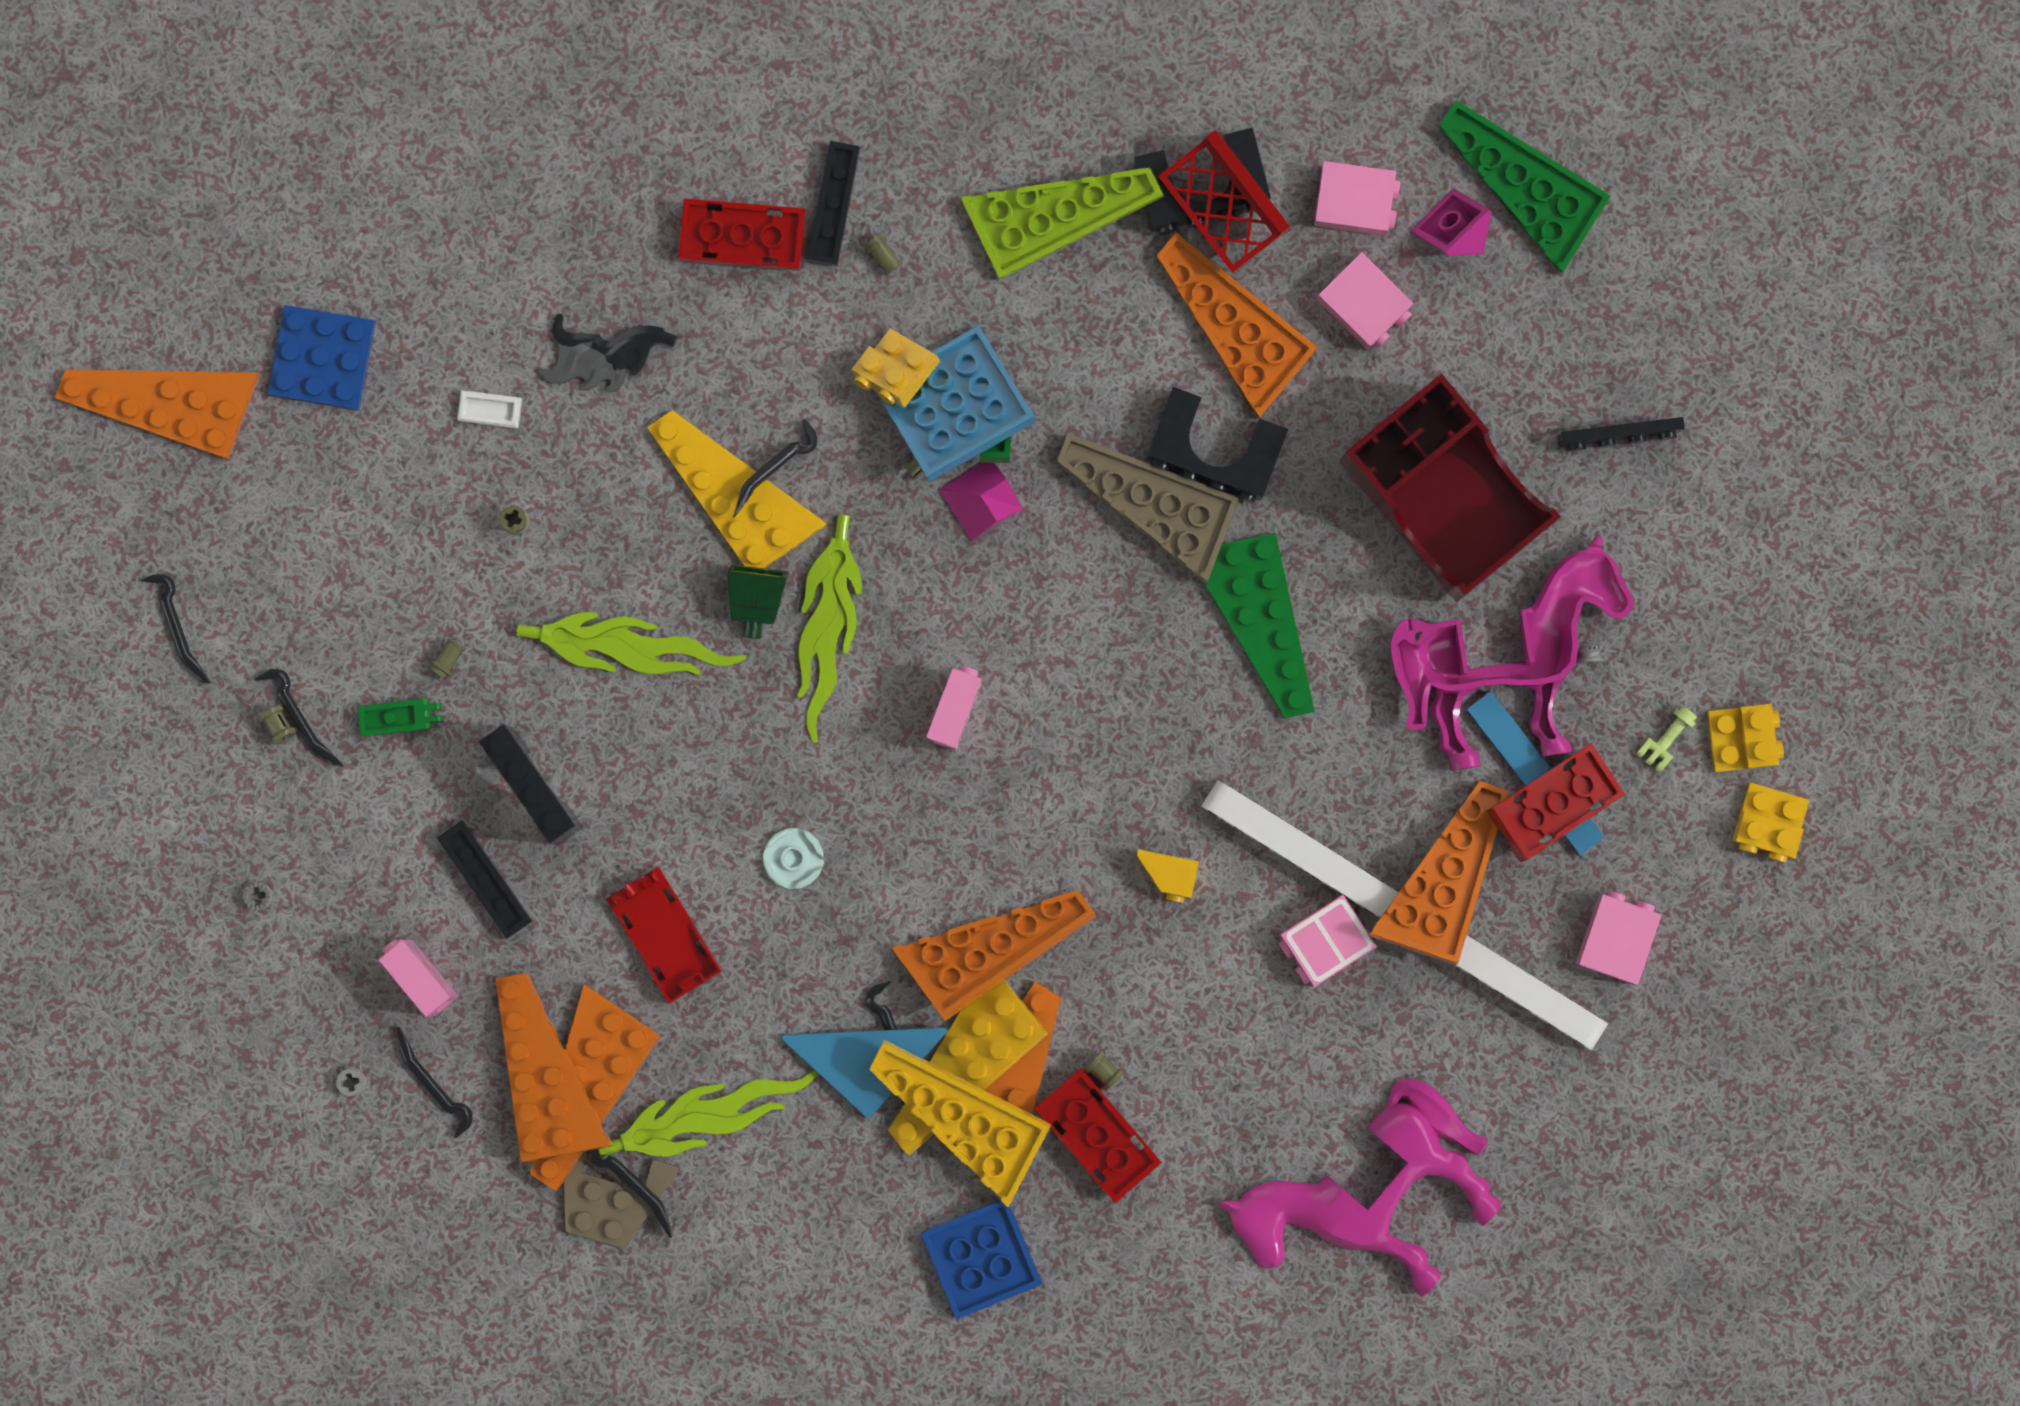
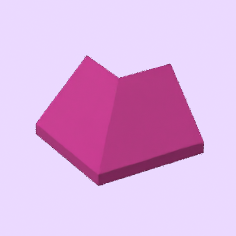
(1455, 225)
(981, 499)

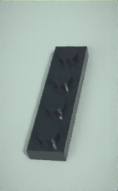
(833, 203)
(1634, 432)
(485, 879)

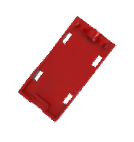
(741, 234)
(1556, 803)
(664, 935)
(1098, 1135)

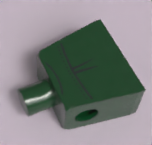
(755, 596)

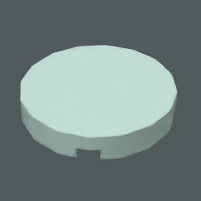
(798, 866)

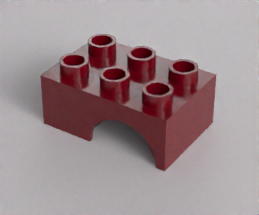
(1447, 488)

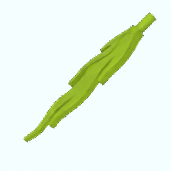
(830, 616)
(615, 639)
(700, 1116)

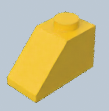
(1170, 874)

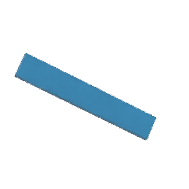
(1523, 758)

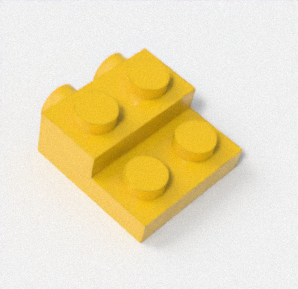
(894, 368)
(1744, 738)
(1770, 822)

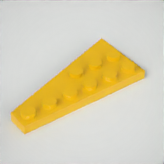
(769, 520)
(978, 1049)
(974, 1124)

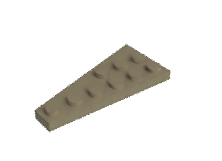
(1166, 507)

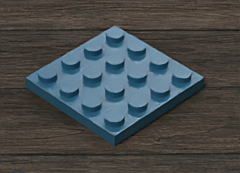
(961, 406)

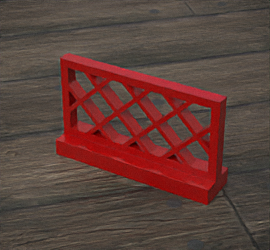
(1246, 185)

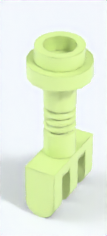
(1658, 749)

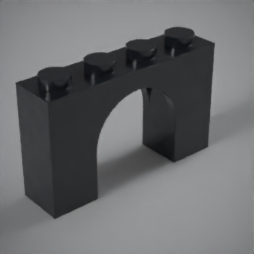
(1167, 213)
(1247, 476)
(543, 805)

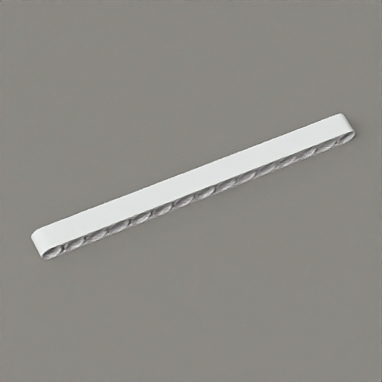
(1376, 897)

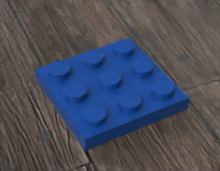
(321, 357)
(981, 1258)

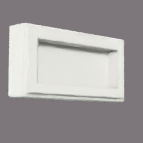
(489, 409)

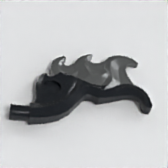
(602, 360)

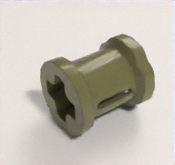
(512, 511)
(277, 724)
(1104, 1070)

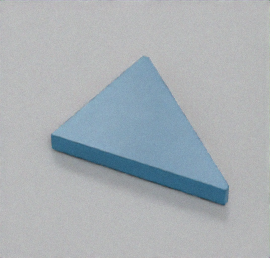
(847, 1057)

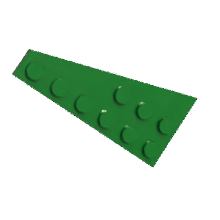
(1537, 191)
(1256, 604)

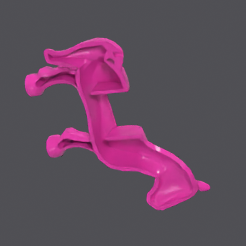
(1548, 648)
(1340, 1219)

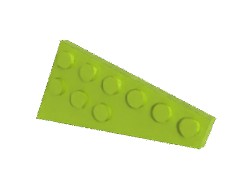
(1043, 218)

